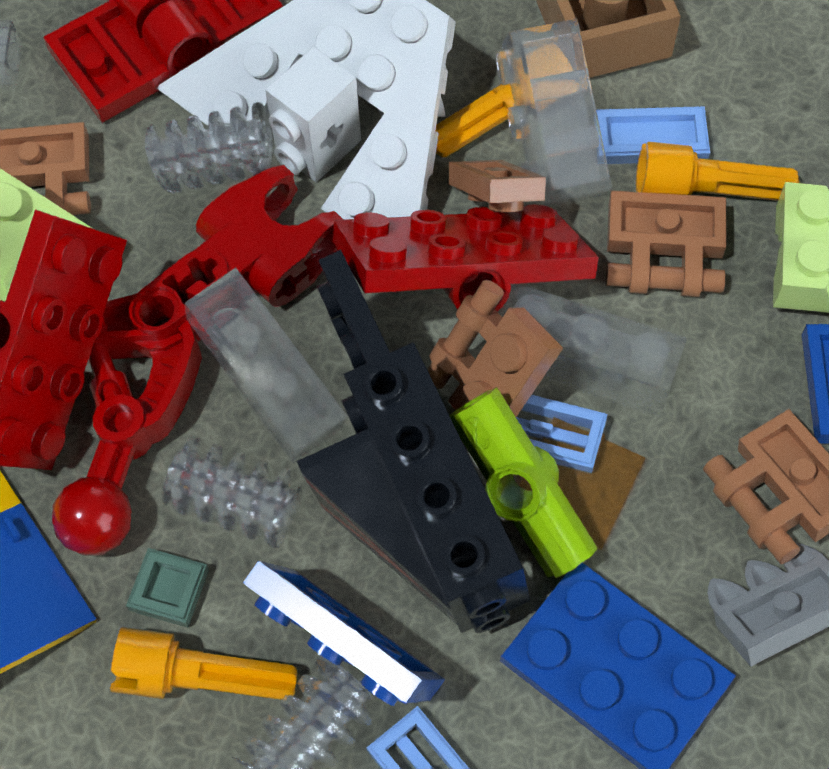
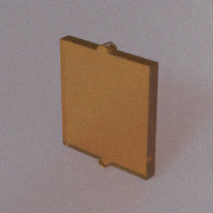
(599, 494)

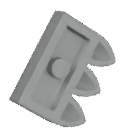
(777, 608)

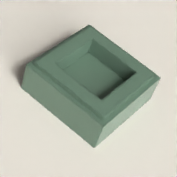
(167, 587)

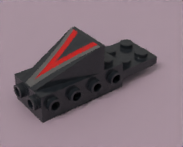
(407, 476)

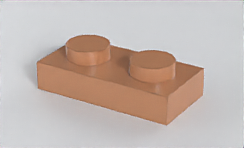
(497, 183)

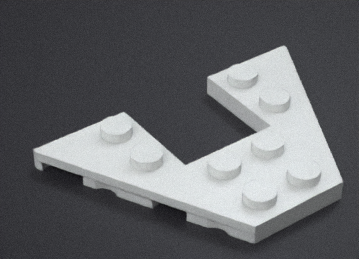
(398, 66)

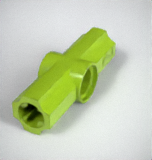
(540, 515)

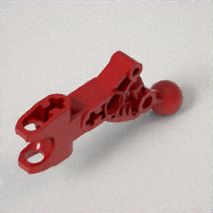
(238, 233)

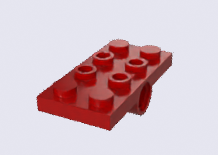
(133, 46)
(462, 250)
(49, 333)

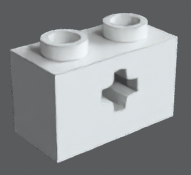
(313, 115)

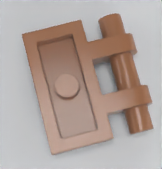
(50, 159)
(666, 226)
(512, 359)
(793, 468)

